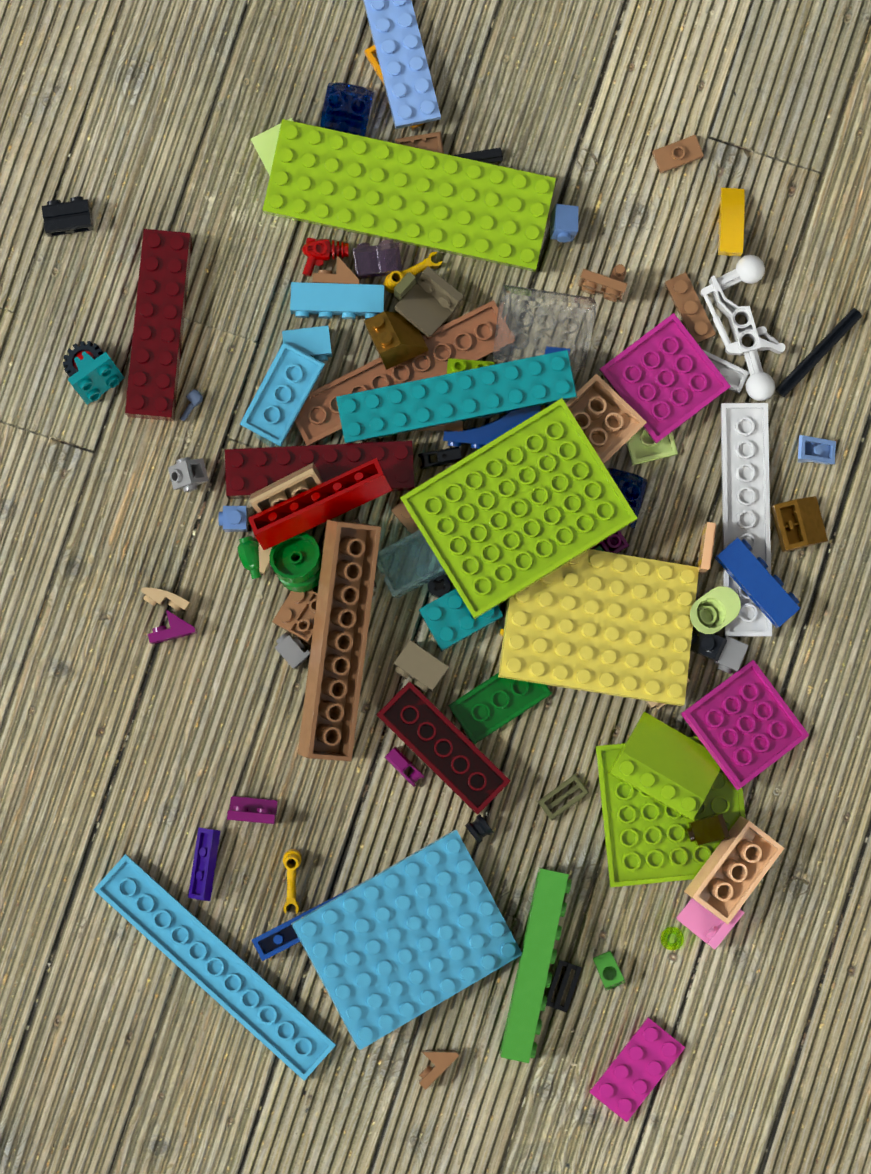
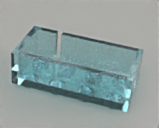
(409, 564)

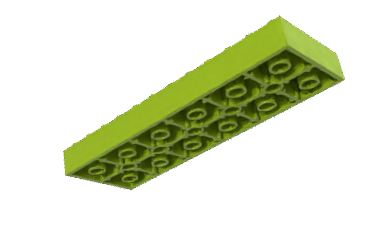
(409, 195)

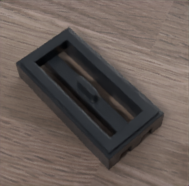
(556, 1005)

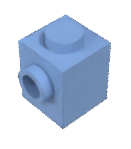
(564, 222)
(234, 518)

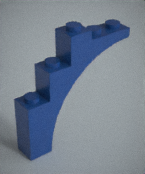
(485, 434)

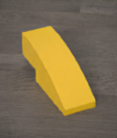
(731, 222)

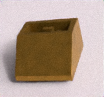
(799, 523)

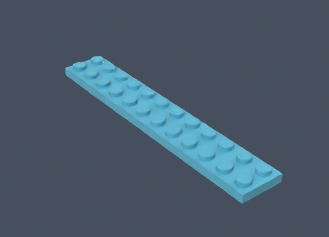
(215, 967)

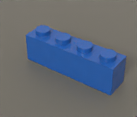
(757, 582)

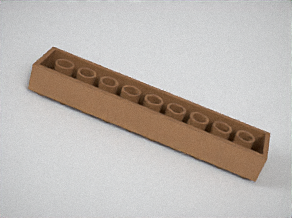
(339, 640)

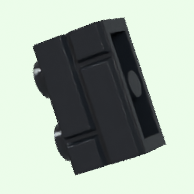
(67, 216)

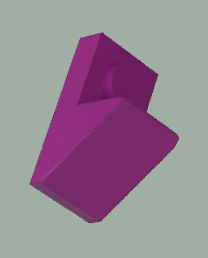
(178, 629)

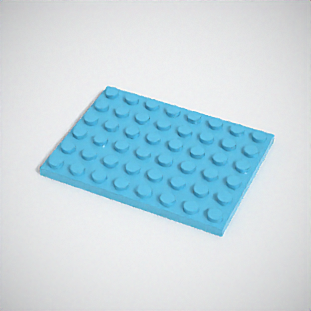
(407, 939)

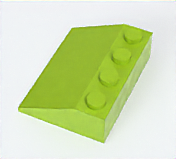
(666, 766)

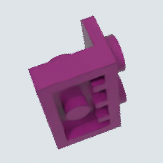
(252, 810)

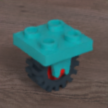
(91, 371)

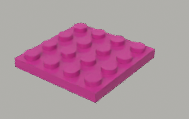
(665, 377)
(745, 724)

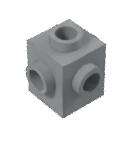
(188, 474)

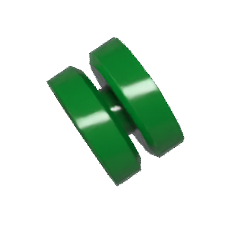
(297, 562)

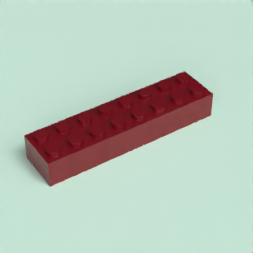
(158, 325)
(256, 468)

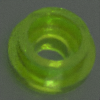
(679, 938)

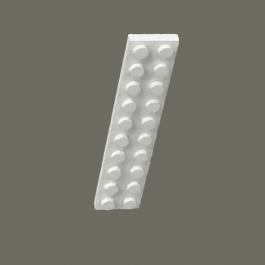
(746, 501)

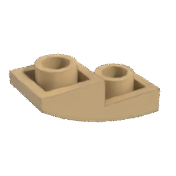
(159, 596)

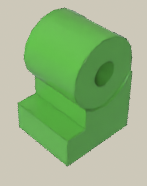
(608, 970)

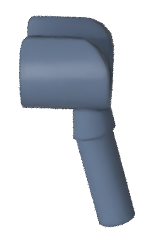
(195, 399)

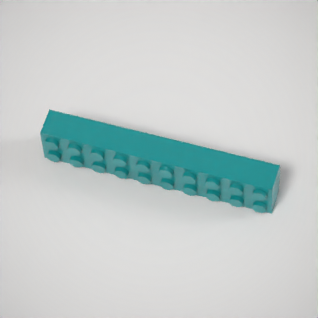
(456, 397)

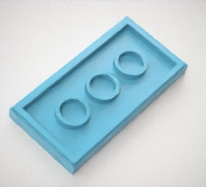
(282, 394)

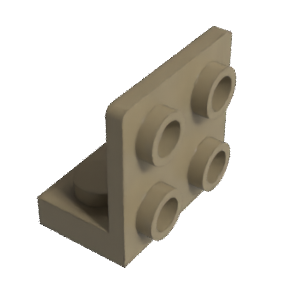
(429, 302)

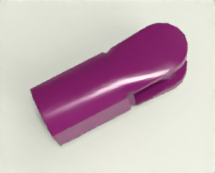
(401, 763)

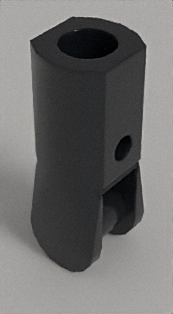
(444, 457)

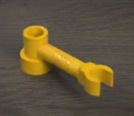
(420, 267)
(291, 877)

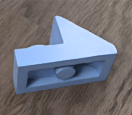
(816, 450)

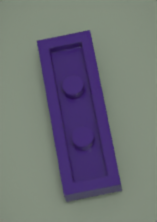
(204, 864)

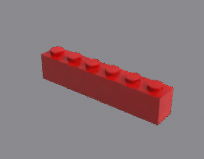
(319, 504)

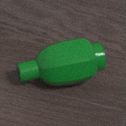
(249, 555)

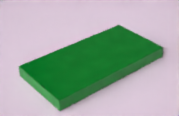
(495, 705)

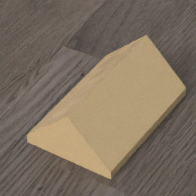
(286, 488)

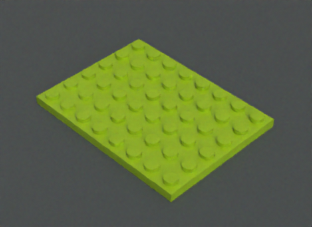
(518, 508)

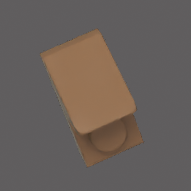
(342, 276)
(442, 1060)

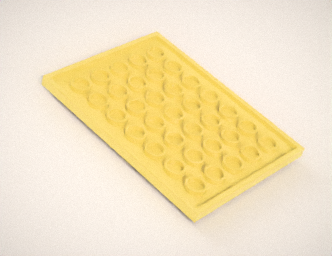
(604, 628)

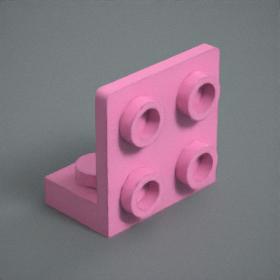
(705, 924)

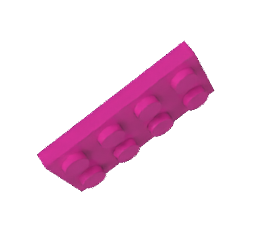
(637, 1069)

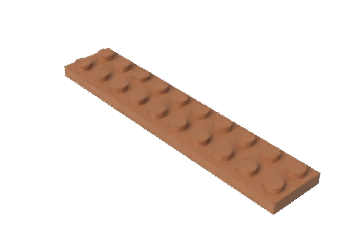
(463, 338)

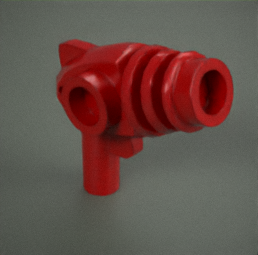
(320, 251)

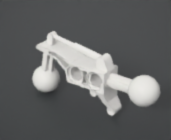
(750, 270)

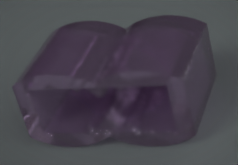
(376, 260)

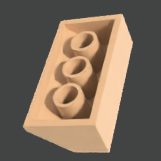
(734, 870)

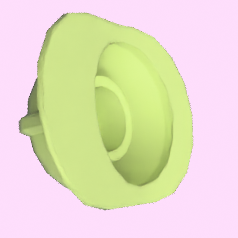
(715, 610)

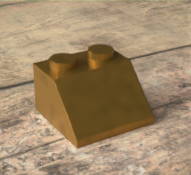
(395, 338)

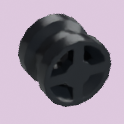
(441, 588)
(479, 828)

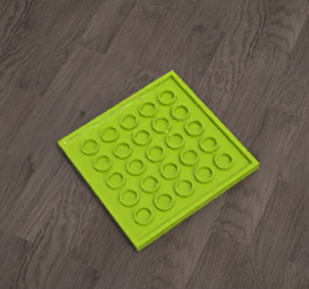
(649, 839)

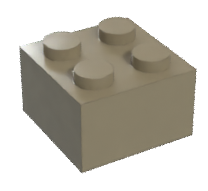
(420, 666)

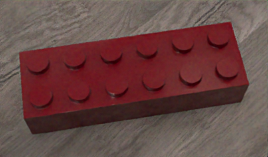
(443, 748)

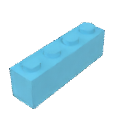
(336, 299)

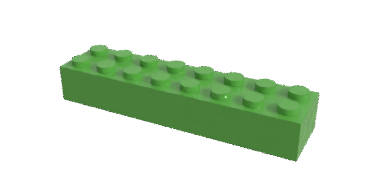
(534, 965)

